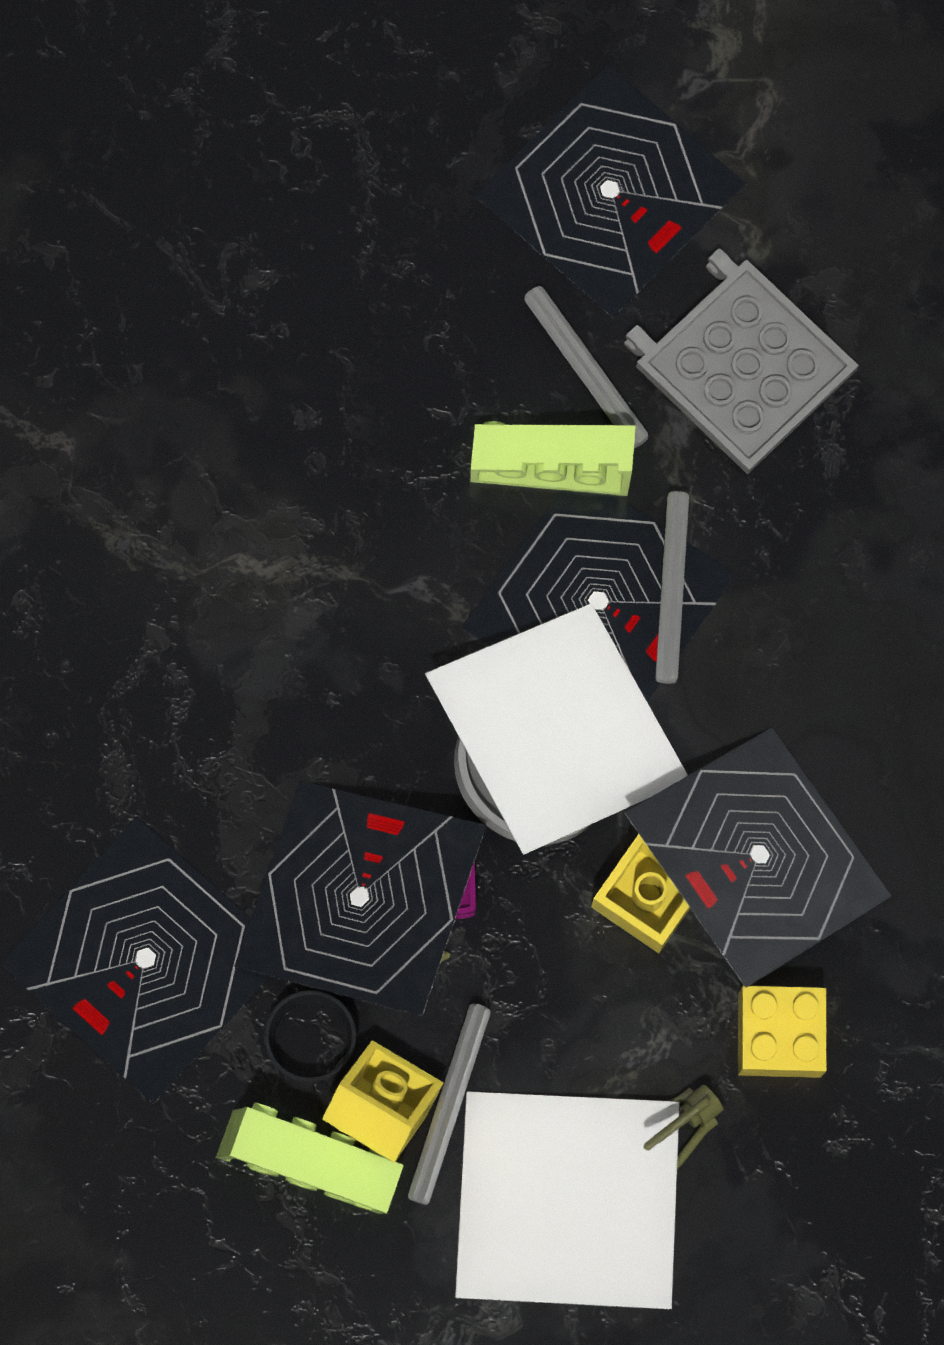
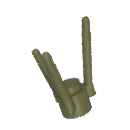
(698, 1108)

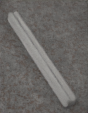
(583, 362)
(672, 587)
(449, 1104)

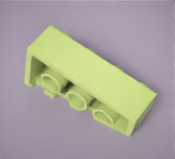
(554, 456)
(310, 1158)

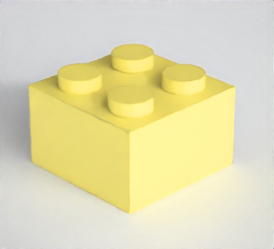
(641, 898)
(782, 1031)
(382, 1101)

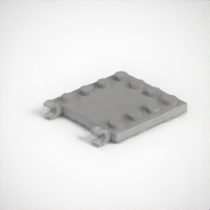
(743, 363)

